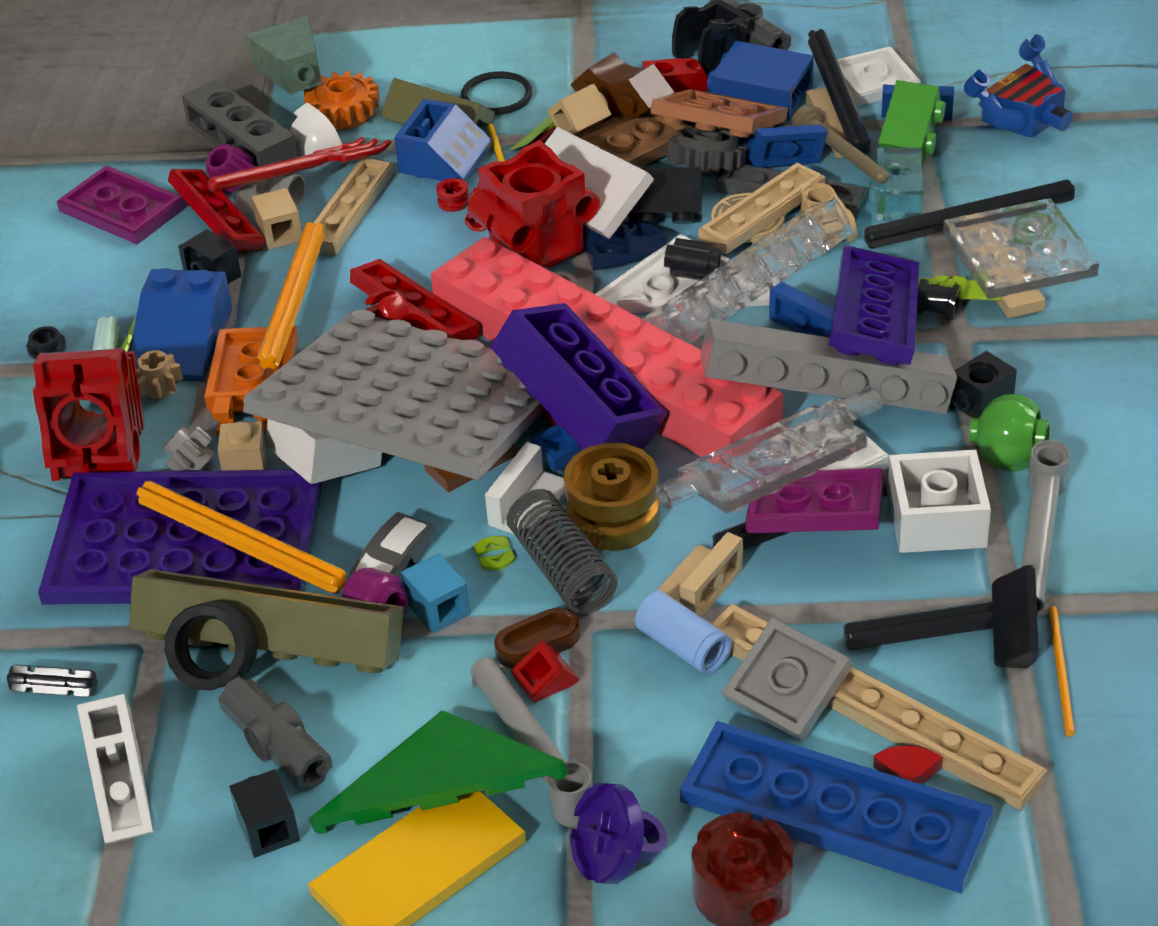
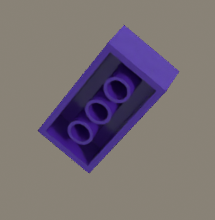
(577, 377)

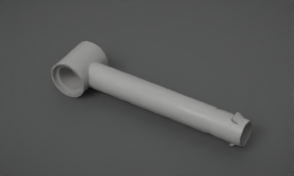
(1046, 480)
(525, 729)

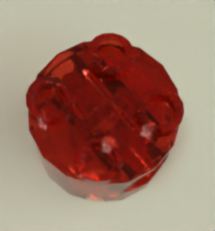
(742, 871)

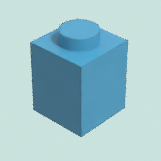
(436, 593)

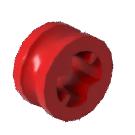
(452, 194)

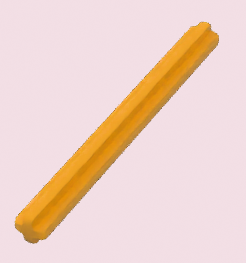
(291, 296)
(242, 537)

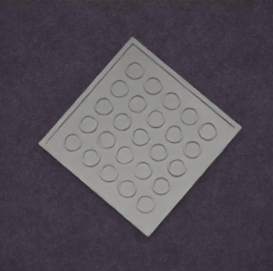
(401, 394)

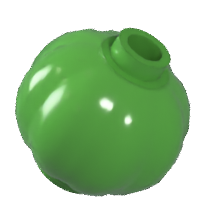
(1009, 431)

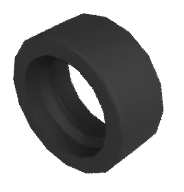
(177, 645)

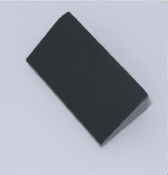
(1015, 618)

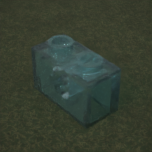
(903, 191)

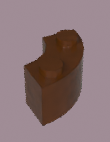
(625, 87)

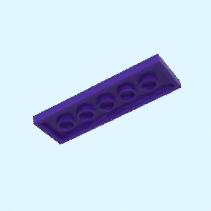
(875, 306)

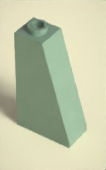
(286, 55)

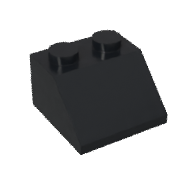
(672, 194)

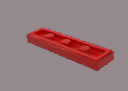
(216, 209)

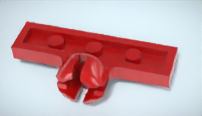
(408, 301)

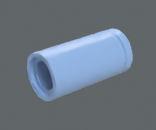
(683, 632)

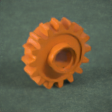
(344, 99)

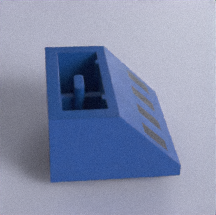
(440, 142)

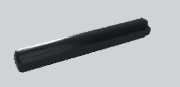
(918, 625)

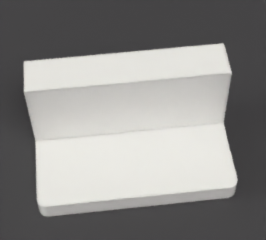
(519, 477)

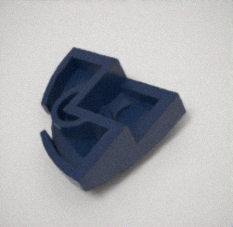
(624, 245)

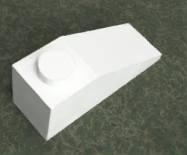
(115, 768)

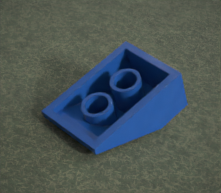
(182, 317)

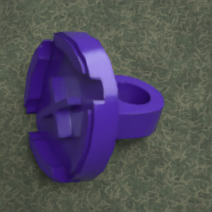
(612, 833)

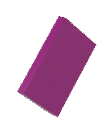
(121, 204)
(821, 503)

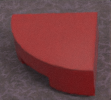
(908, 763)

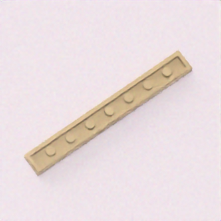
(912, 724)

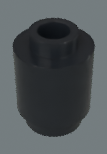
(691, 258)

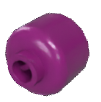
(377, 587)

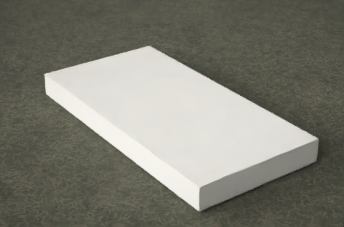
(608, 176)

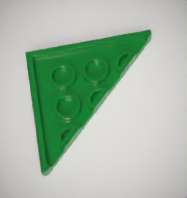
(435, 767)

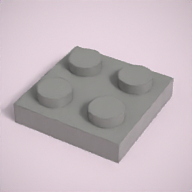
(787, 679)

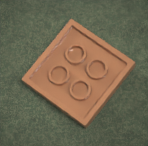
(718, 110)

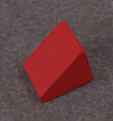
(543, 673)

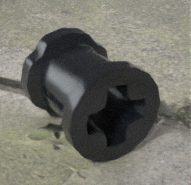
(938, 299)

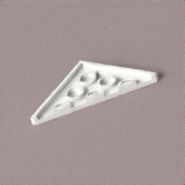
(650, 285)

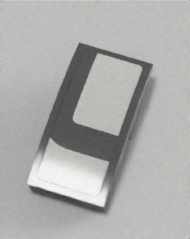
(396, 545)

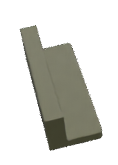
(406, 96)

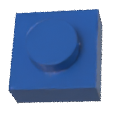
(556, 447)

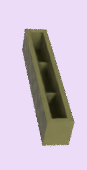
(284, 619)

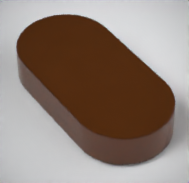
(554, 626)

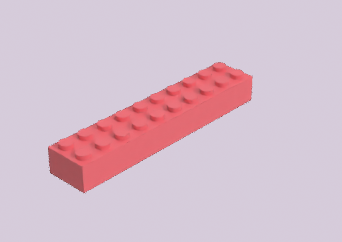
(701, 410)

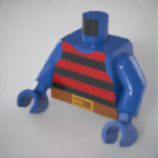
(1024, 99)

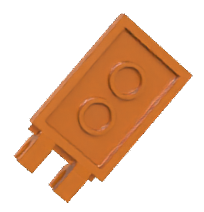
(237, 371)

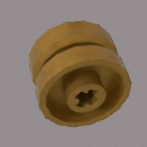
(613, 495)

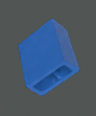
(763, 75)

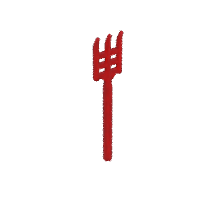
(341, 153)

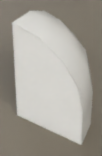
(313, 130)

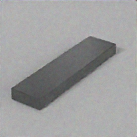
(749, 179)

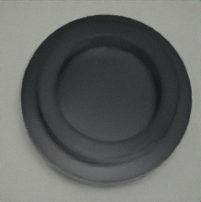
(45, 340)

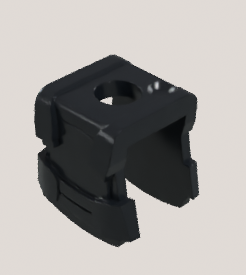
(708, 30)

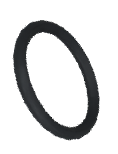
(497, 75)

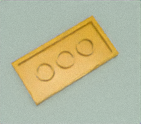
(417, 863)

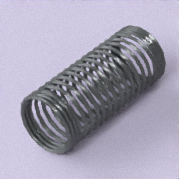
(549, 532)

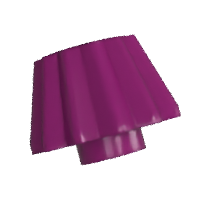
(227, 160)

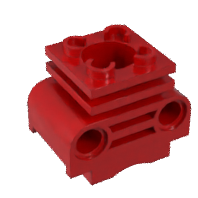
(79, 438)

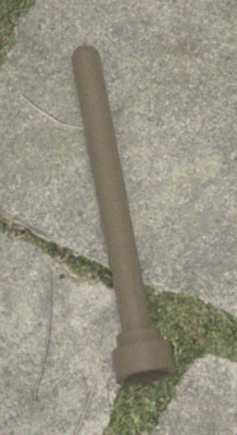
(811, 116)

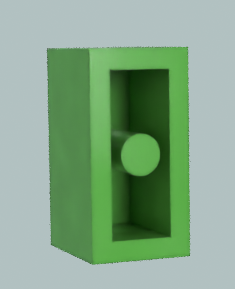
(913, 118)

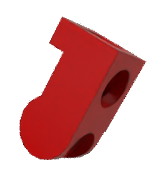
(681, 73)

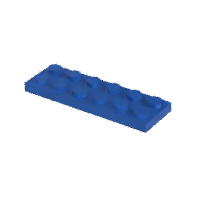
(840, 805)

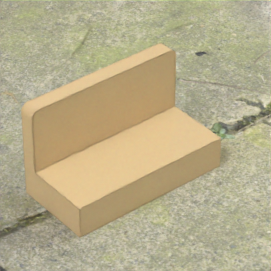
(705, 574)

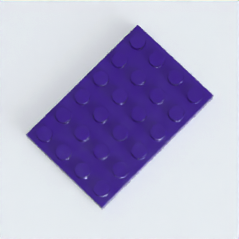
(112, 537)

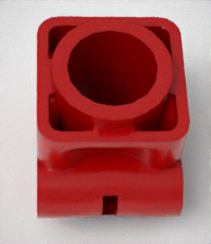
(534, 205)

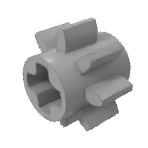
(188, 450)

